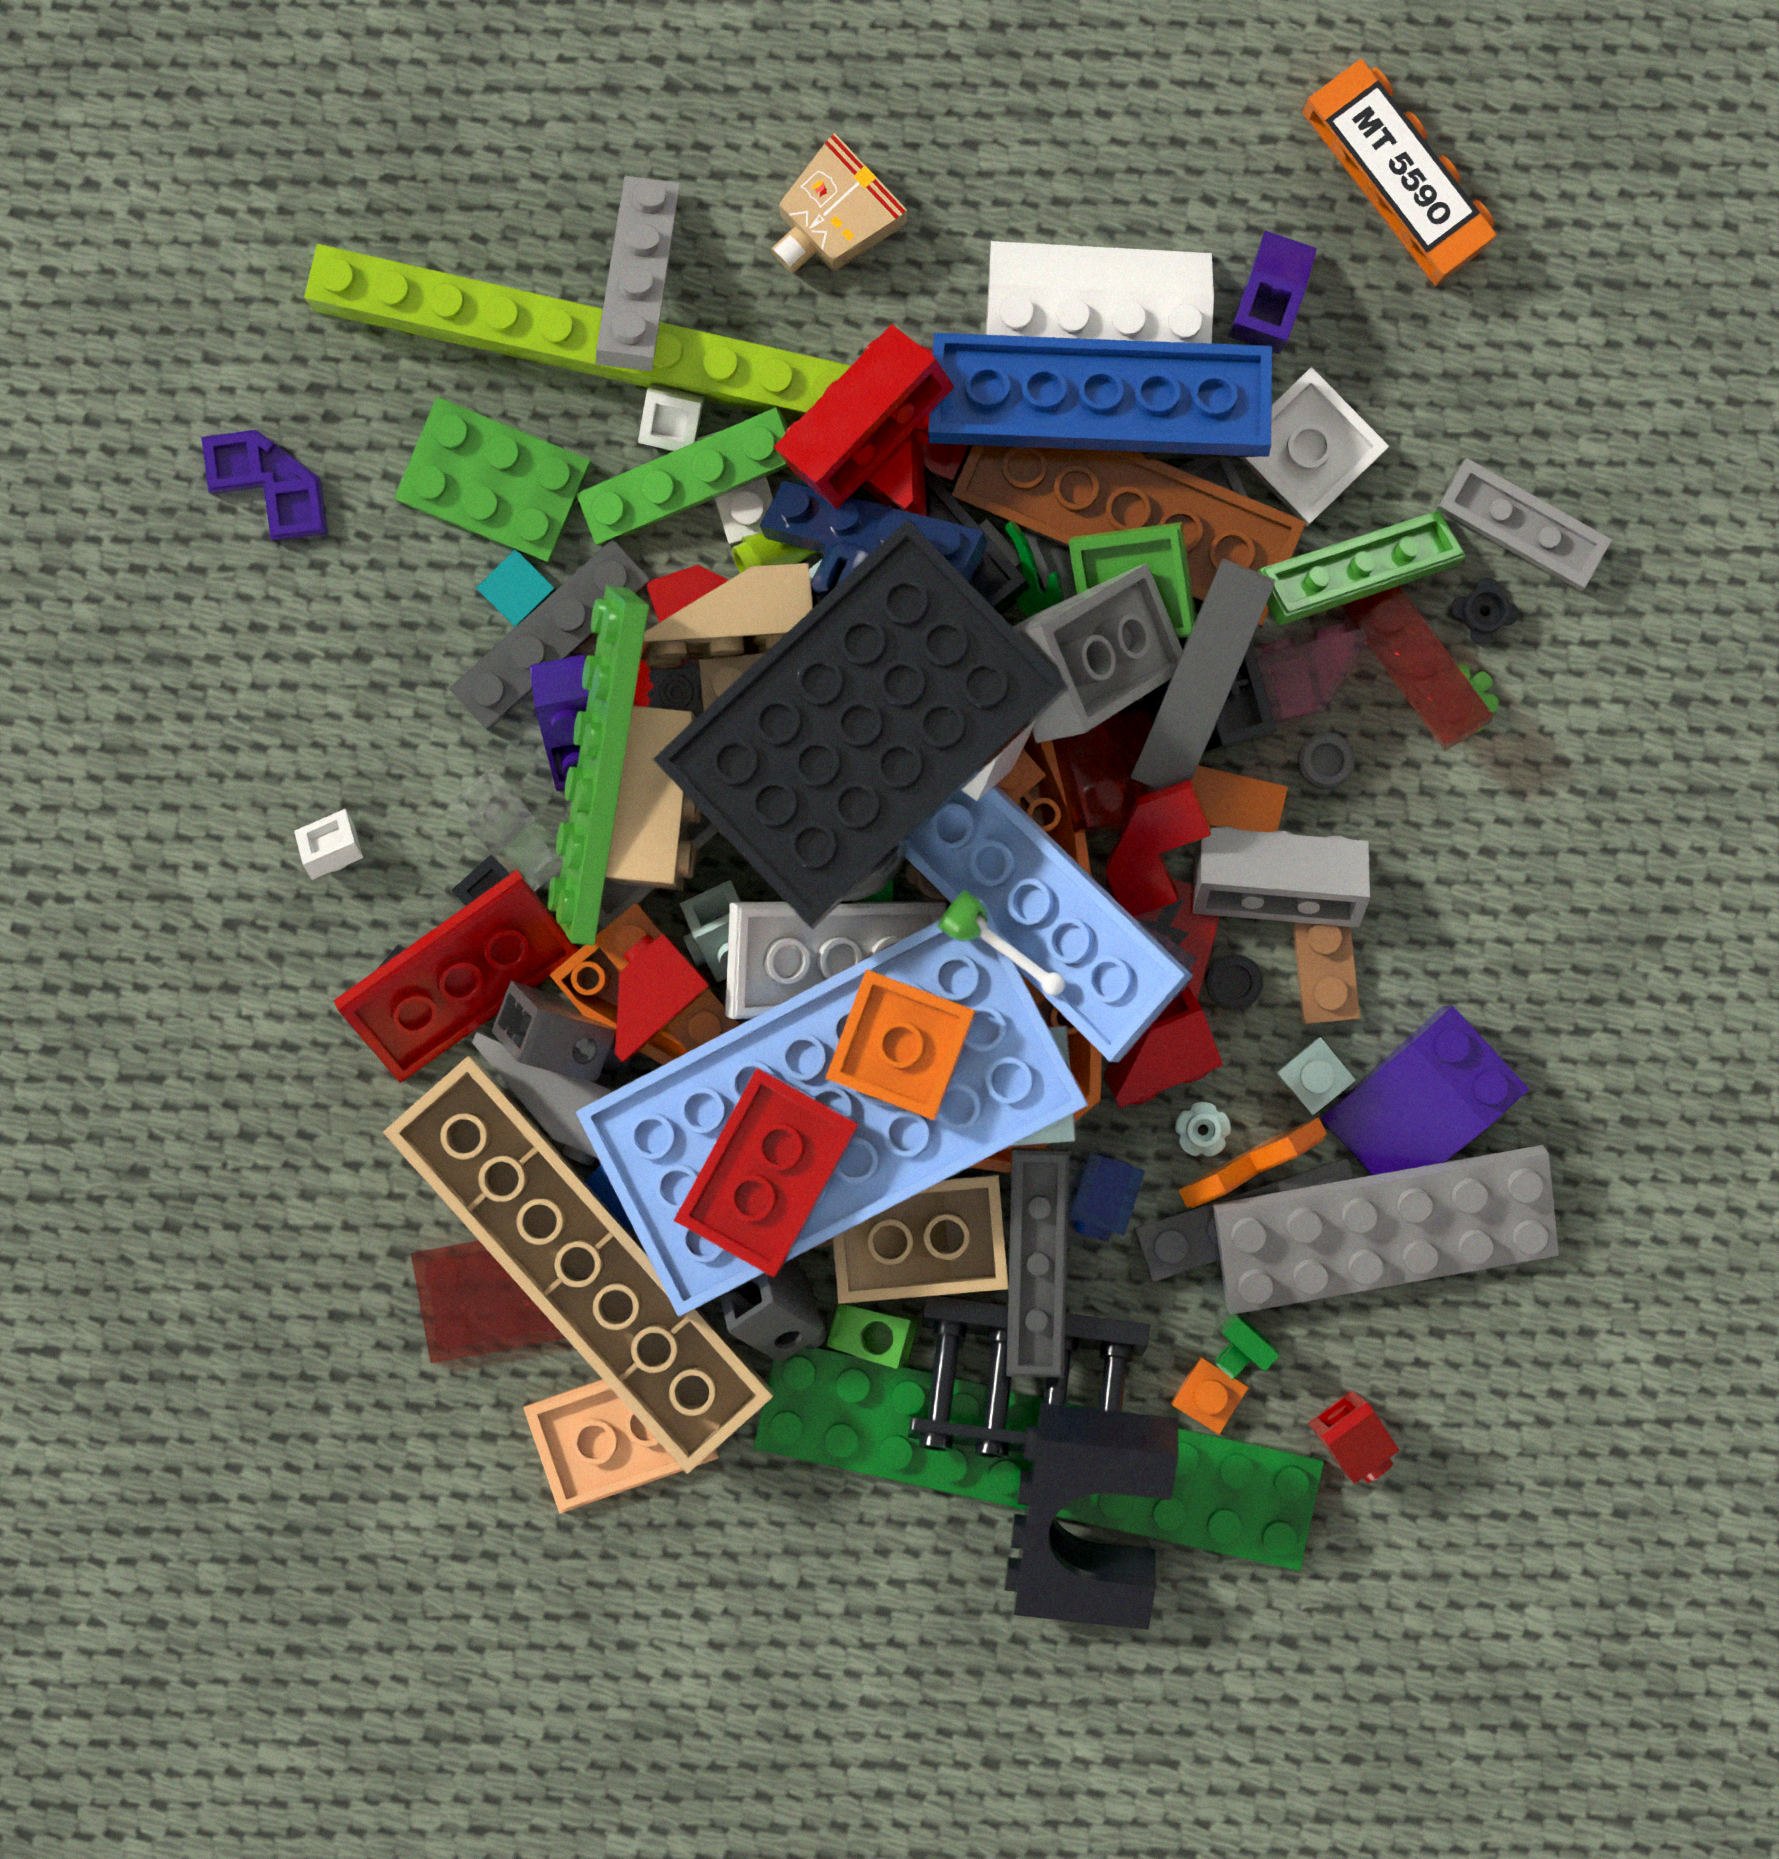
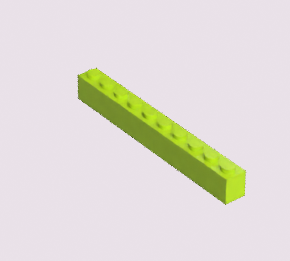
(559, 332)

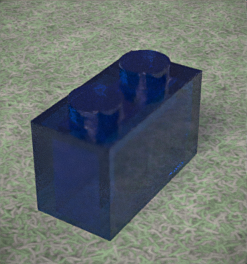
(1103, 1195)

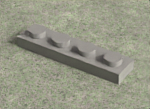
(637, 274)

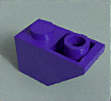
(1273, 292)
(557, 700)

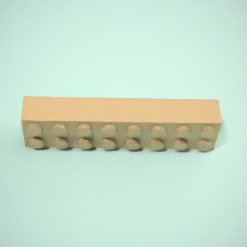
(577, 1262)

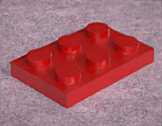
(766, 1172)

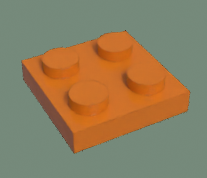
(901, 1044)

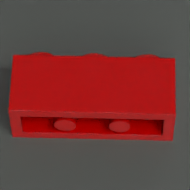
(864, 416)

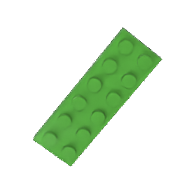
(597, 778)

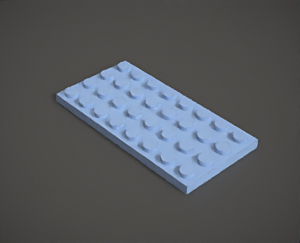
(667, 1122)

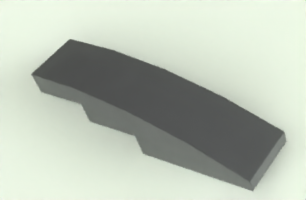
(1203, 676)

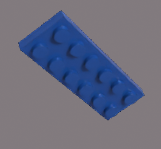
(1104, 394)

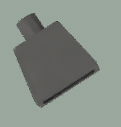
(554, 1034)
(775, 1313)

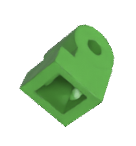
(873, 1334)

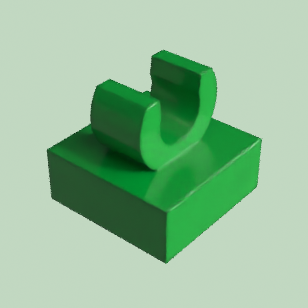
(1245, 1345)

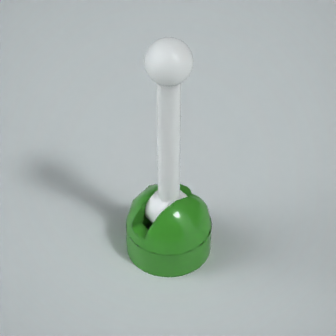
(968, 920)

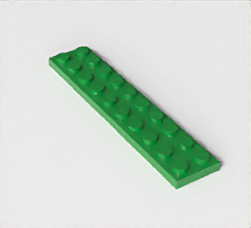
(858, 1418)

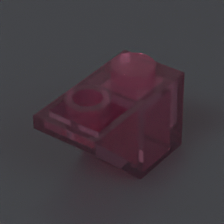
(1307, 676)

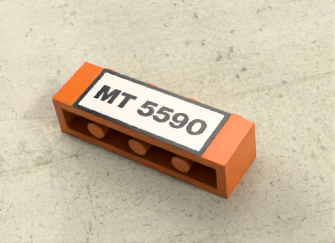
(1400, 171)

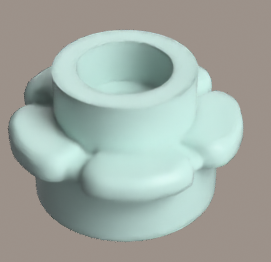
(1188, 1124)

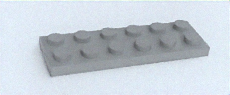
(1386, 1229)

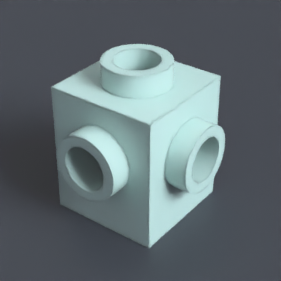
(709, 935)

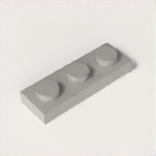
(1524, 524)

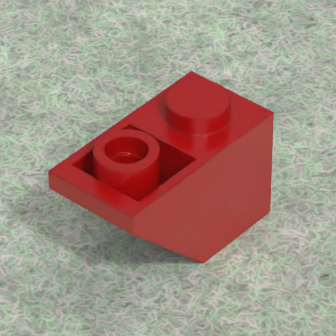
(1168, 1053)

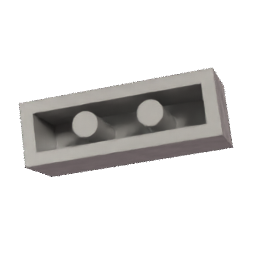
(1281, 877)

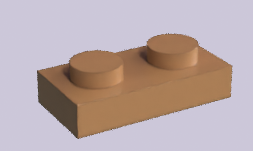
(1325, 972)

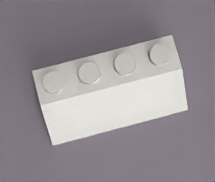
(1099, 293)

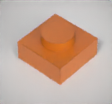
(1209, 1395)

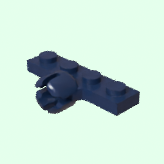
(855, 530)

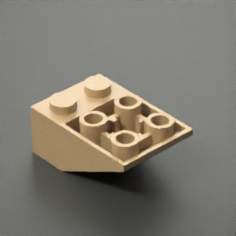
(733, 619)

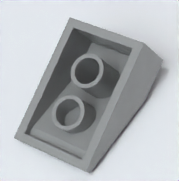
(1106, 648)

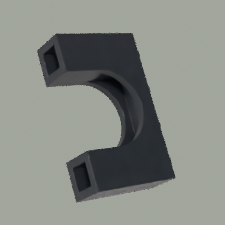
(1077, 1456)

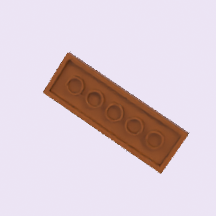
(1103, 491)

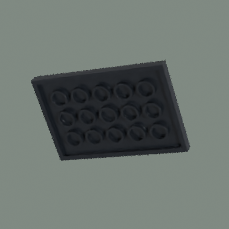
(860, 724)

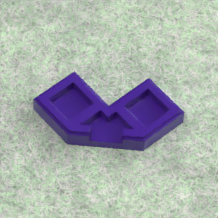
(290, 489)

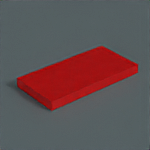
(455, 976)

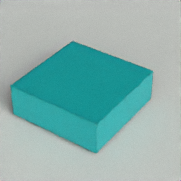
(515, 588)

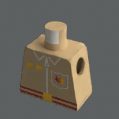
(836, 210)

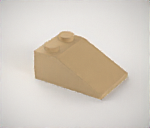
(927, 1245)

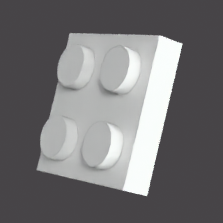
(1315, 447)

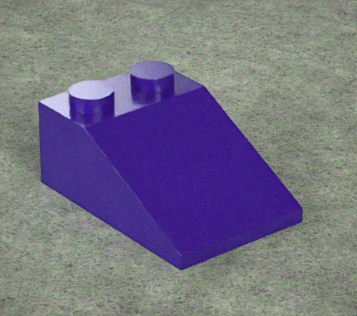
(1425, 1098)

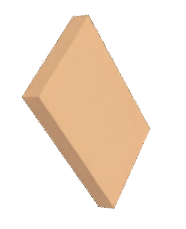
(595, 1446)

